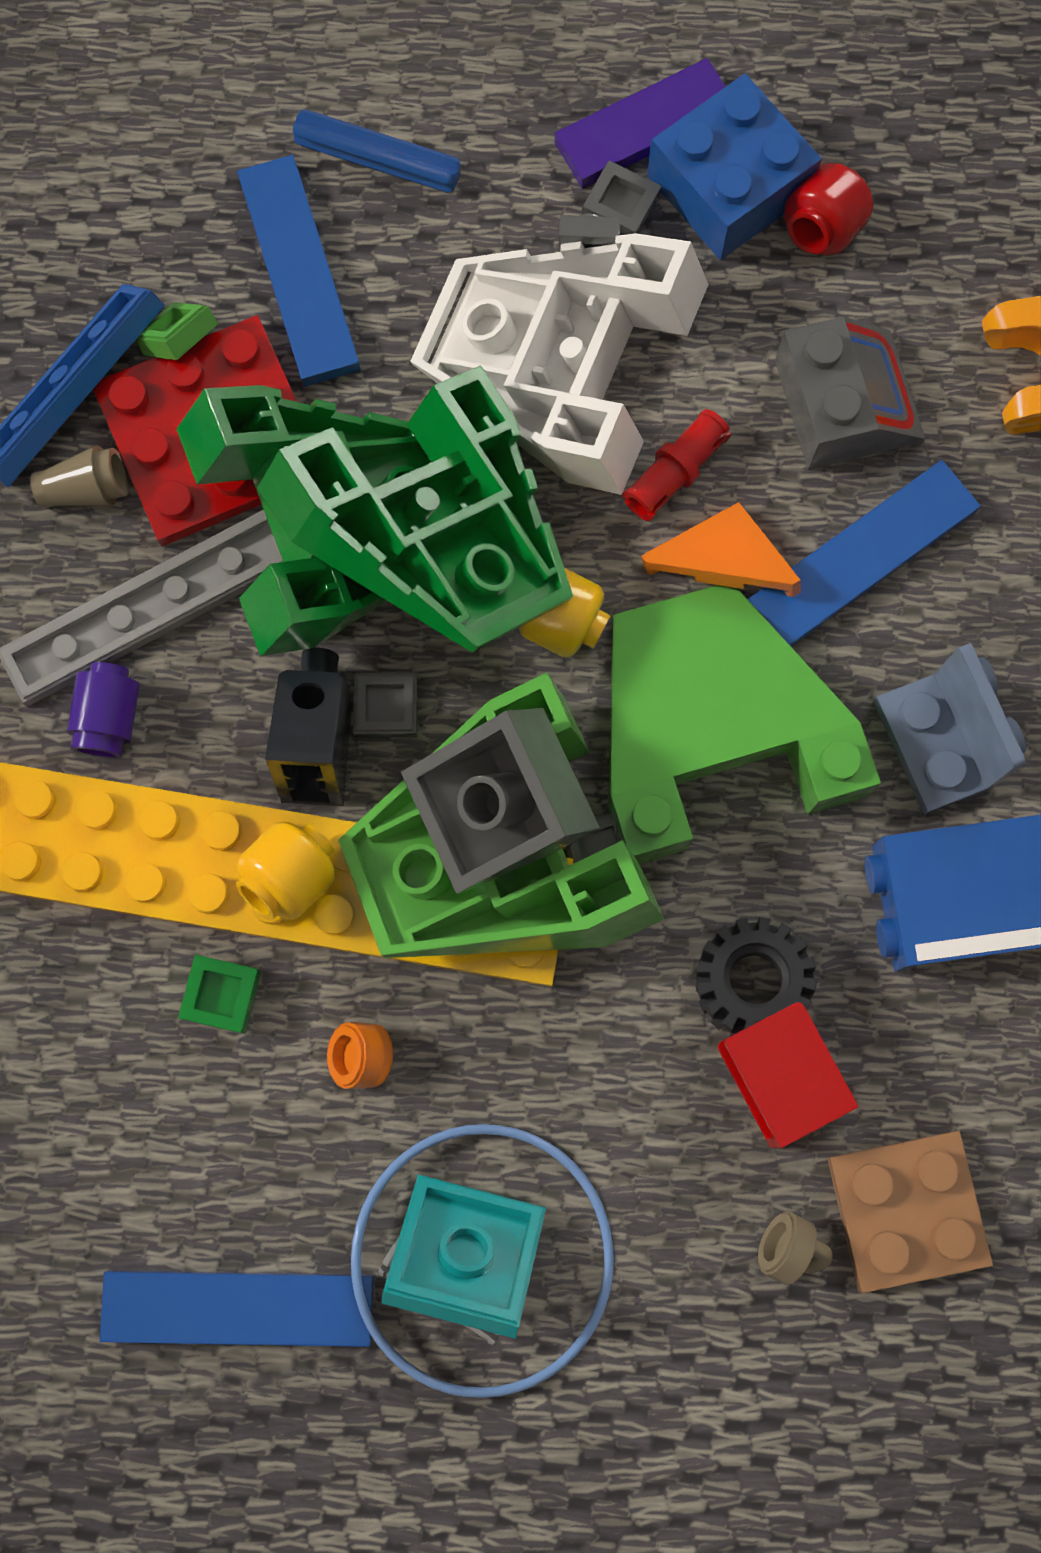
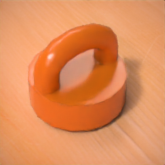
(359, 1055)

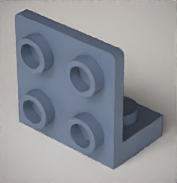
(952, 731)

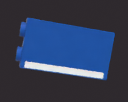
(958, 891)

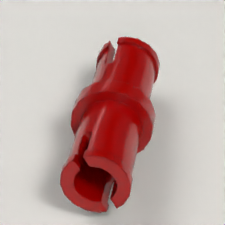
(677, 465)

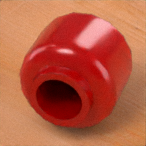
(828, 209)

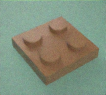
(909, 1211)

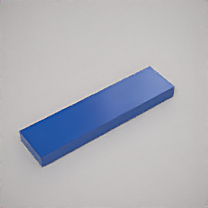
(298, 271)
(73, 377)
(868, 552)
(233, 1308)

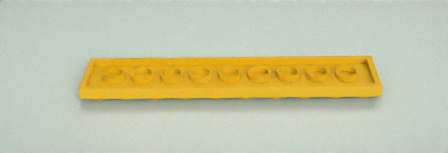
(177, 863)

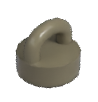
(792, 1249)

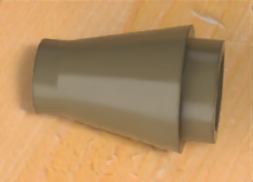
(82, 480)

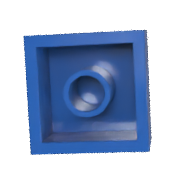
(731, 165)

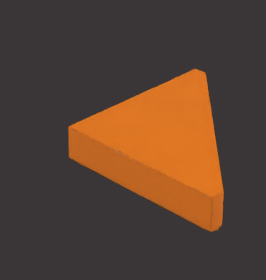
(725, 552)

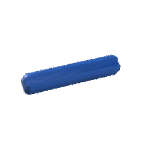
(376, 150)

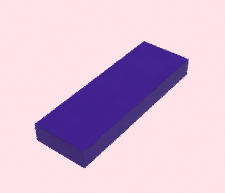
(626, 128)

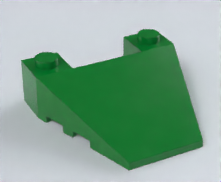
(235, 438)
(444, 541)

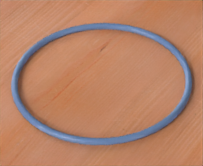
(381, 1341)

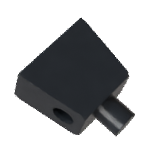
(310, 731)

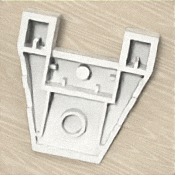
(554, 335)

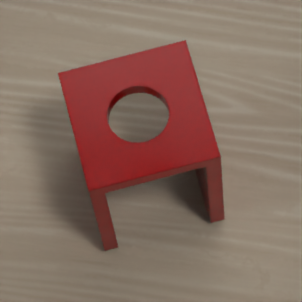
(787, 1076)

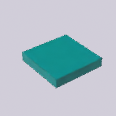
(464, 1256)

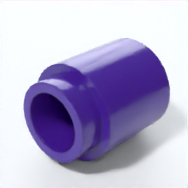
(102, 710)

